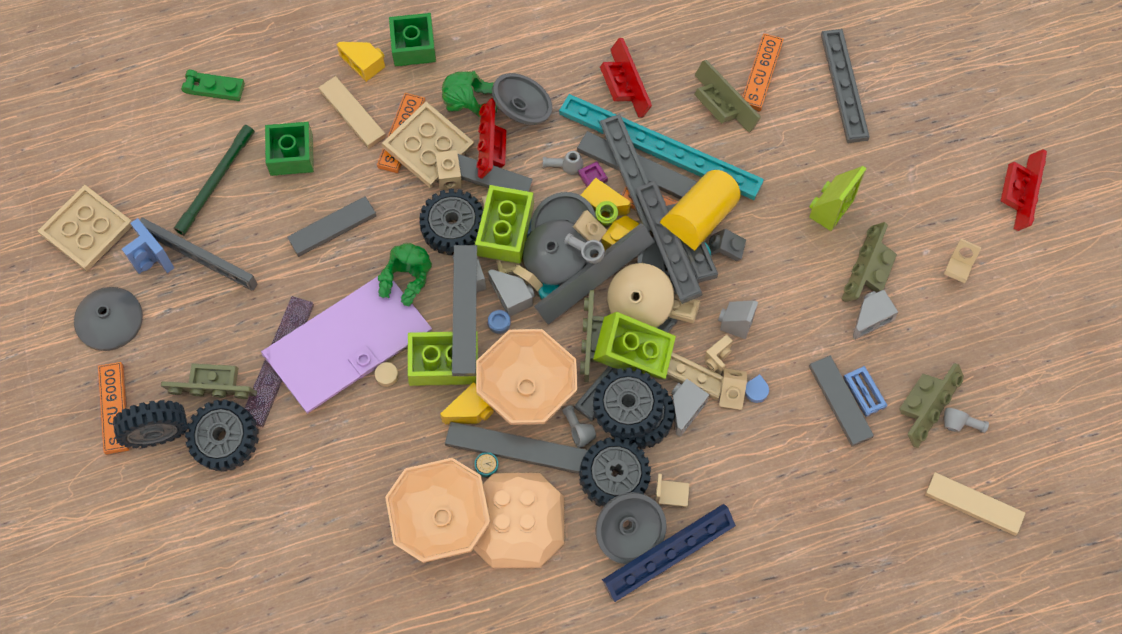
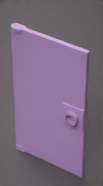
(343, 344)

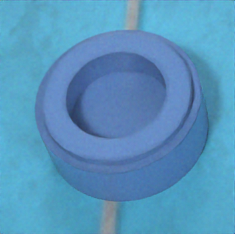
(499, 321)

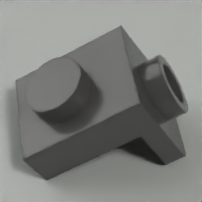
(727, 244)

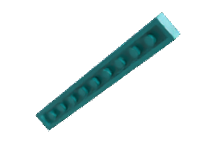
(661, 145)

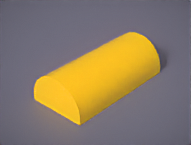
(703, 208)

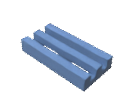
(857, 395)

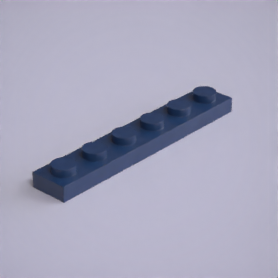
(669, 552)

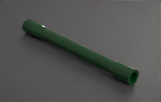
(238, 144)

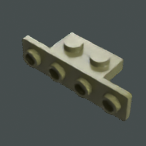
(723, 99)
(872, 265)
(592, 326)
(212, 379)
(928, 400)

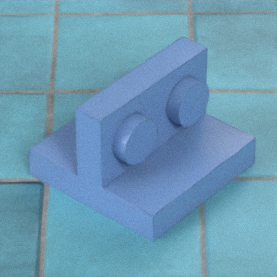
(145, 250)

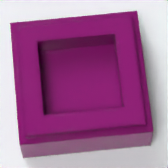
(591, 172)

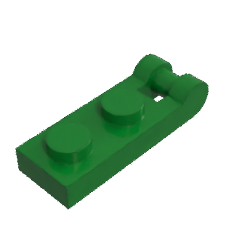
(213, 86)

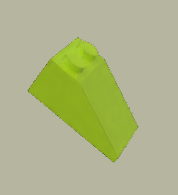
(836, 198)
(634, 345)

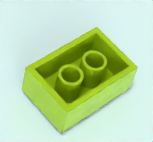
(504, 224)
(432, 359)

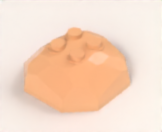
(526, 376)
(437, 510)
(524, 521)

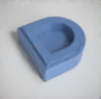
(757, 389)

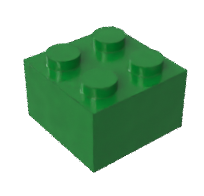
(412, 39)
(289, 148)

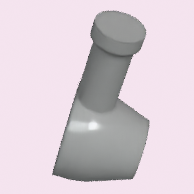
(569, 166)
(587, 249)
(956, 419)
(581, 433)

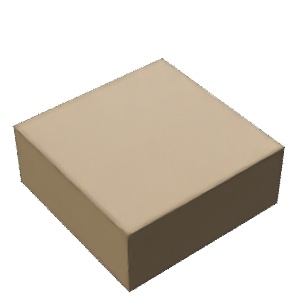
(528, 278)

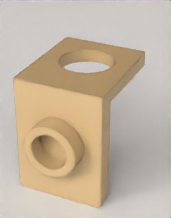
(448, 169)
(589, 227)
(960, 266)
(733, 389)
(672, 493)

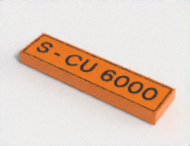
(762, 71)
(408, 106)
(111, 401)

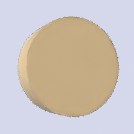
(386, 374)

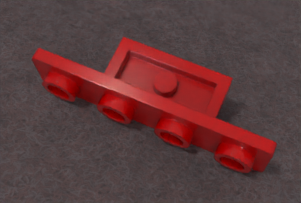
(624, 79)
(491, 141)
(1023, 187)

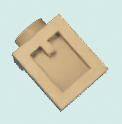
(716, 352)

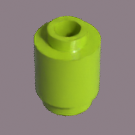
(610, 208)

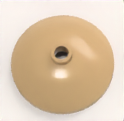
(654, 290)

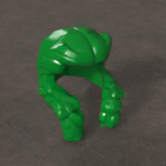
(458, 91)
(405, 259)

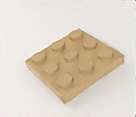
(421, 137)
(85, 227)

